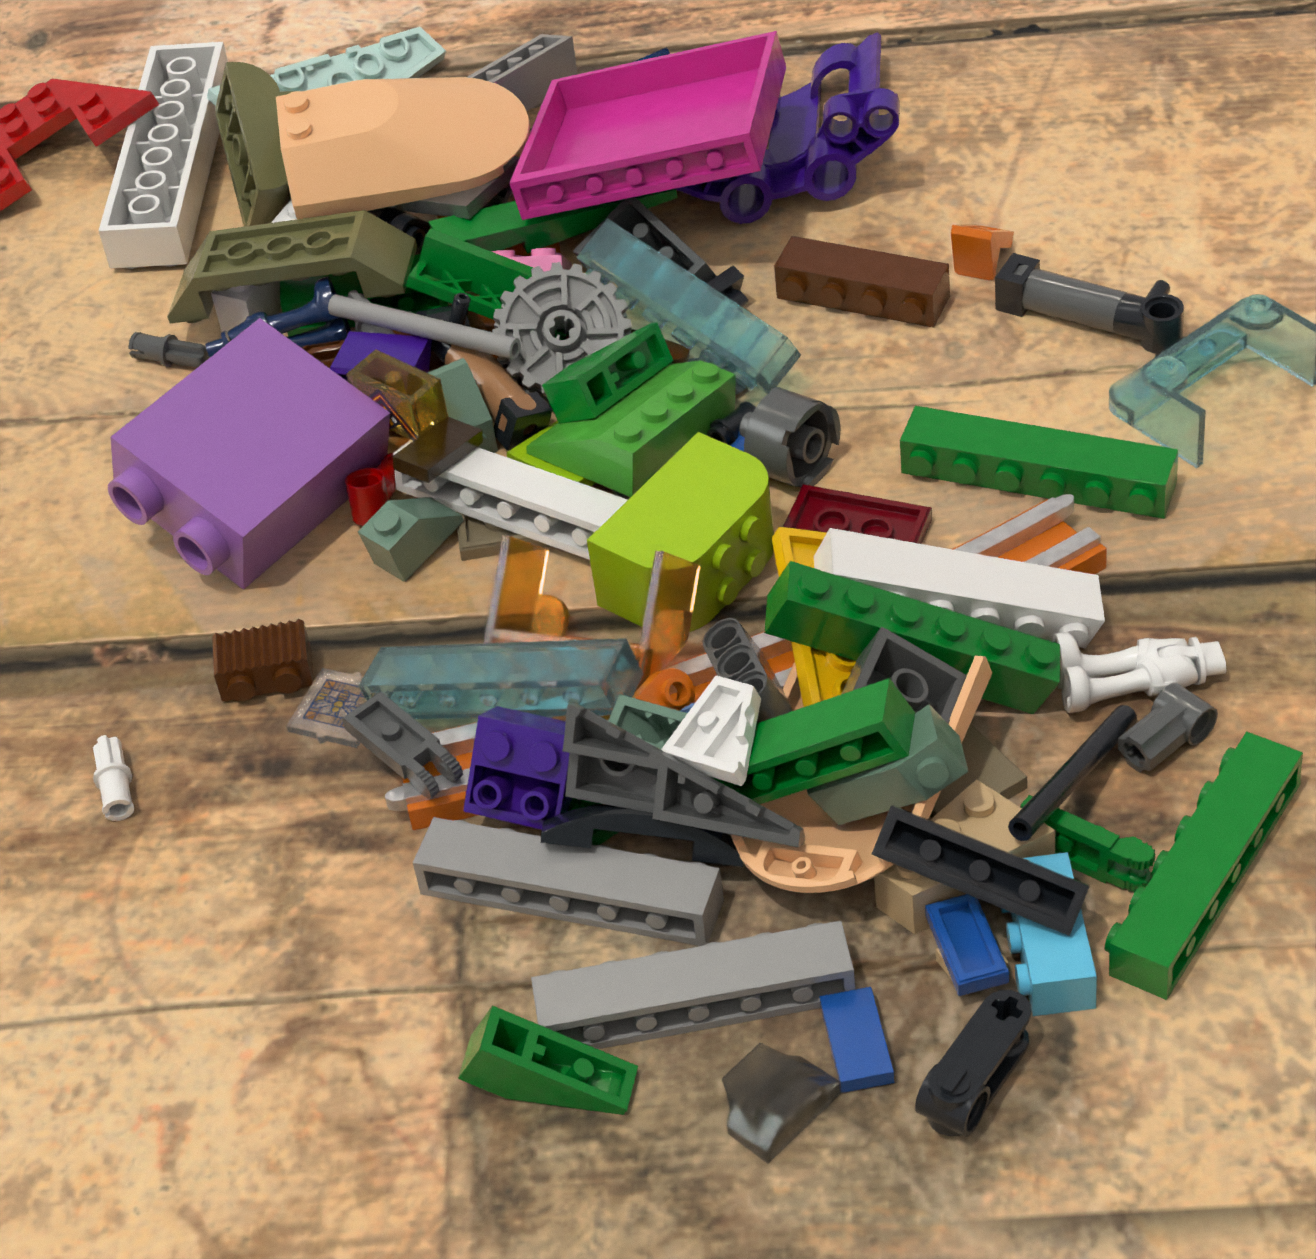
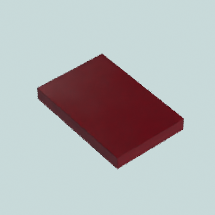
(827, 508)

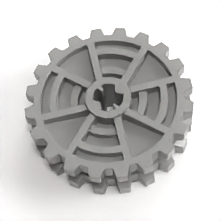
(556, 302)

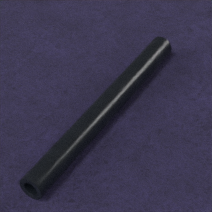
(1071, 773)

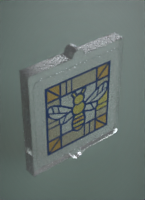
(324, 706)

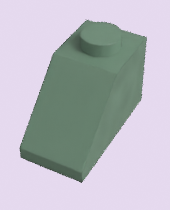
(465, 400)
(407, 533)

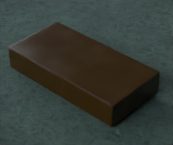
(437, 449)

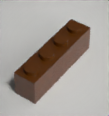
(862, 281)

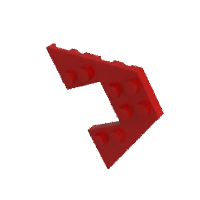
(52, 106)

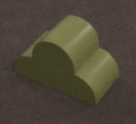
(252, 141)

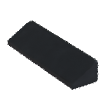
(980, 870)

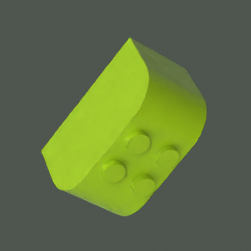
(699, 506)

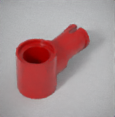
(370, 489)

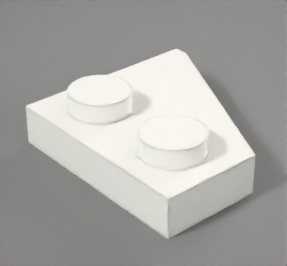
(718, 731)

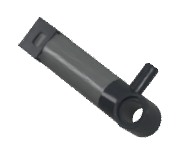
(1150, 319)

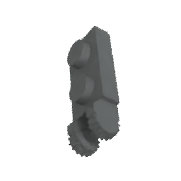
(401, 743)

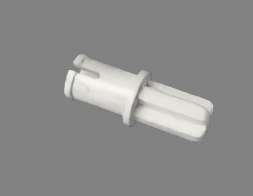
(113, 779)

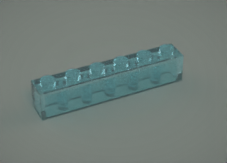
(690, 308)
(511, 675)

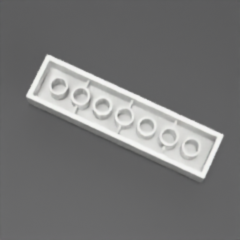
(165, 160)

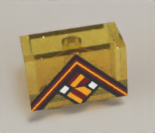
(408, 393)

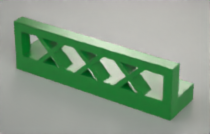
(466, 268)

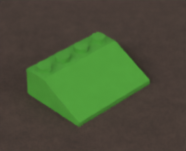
(642, 428)

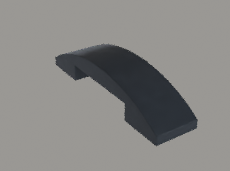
(577, 827)

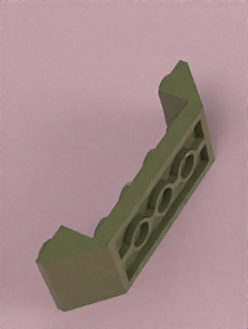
(295, 252)

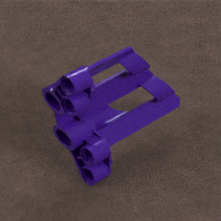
(810, 156)

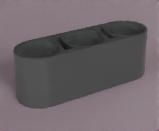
(740, 659)

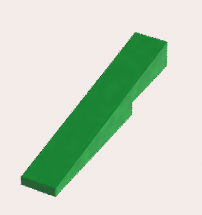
(502, 225)

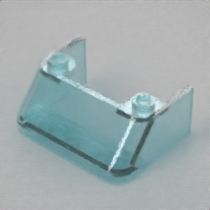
(1150, 393)

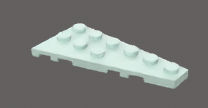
(394, 57)

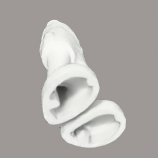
(1145, 668)

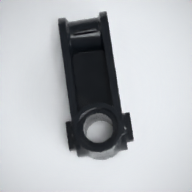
(976, 1065)

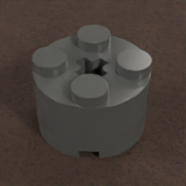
(791, 436)

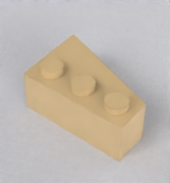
(976, 813)

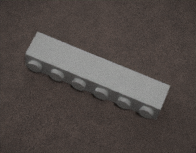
(569, 882)
(696, 986)

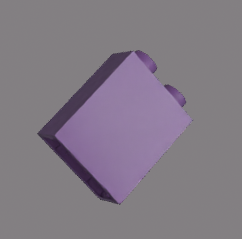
(246, 454)

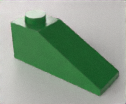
(607, 375)
(544, 1067)

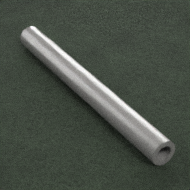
(424, 326)

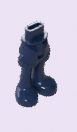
(310, 313)

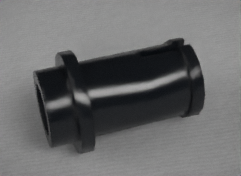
(727, 429)

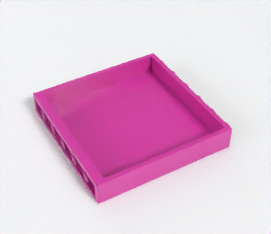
(651, 126)

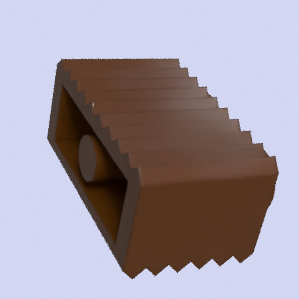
(262, 660)

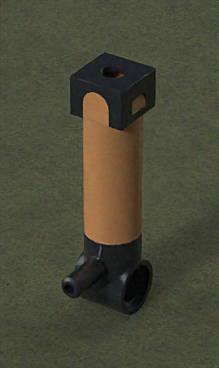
(511, 408)

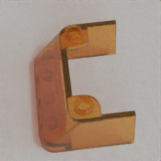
(526, 615)

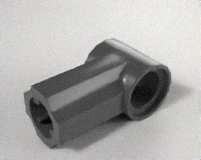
(1173, 720)

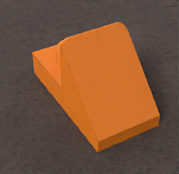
(978, 249)

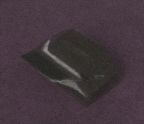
(775, 1099)

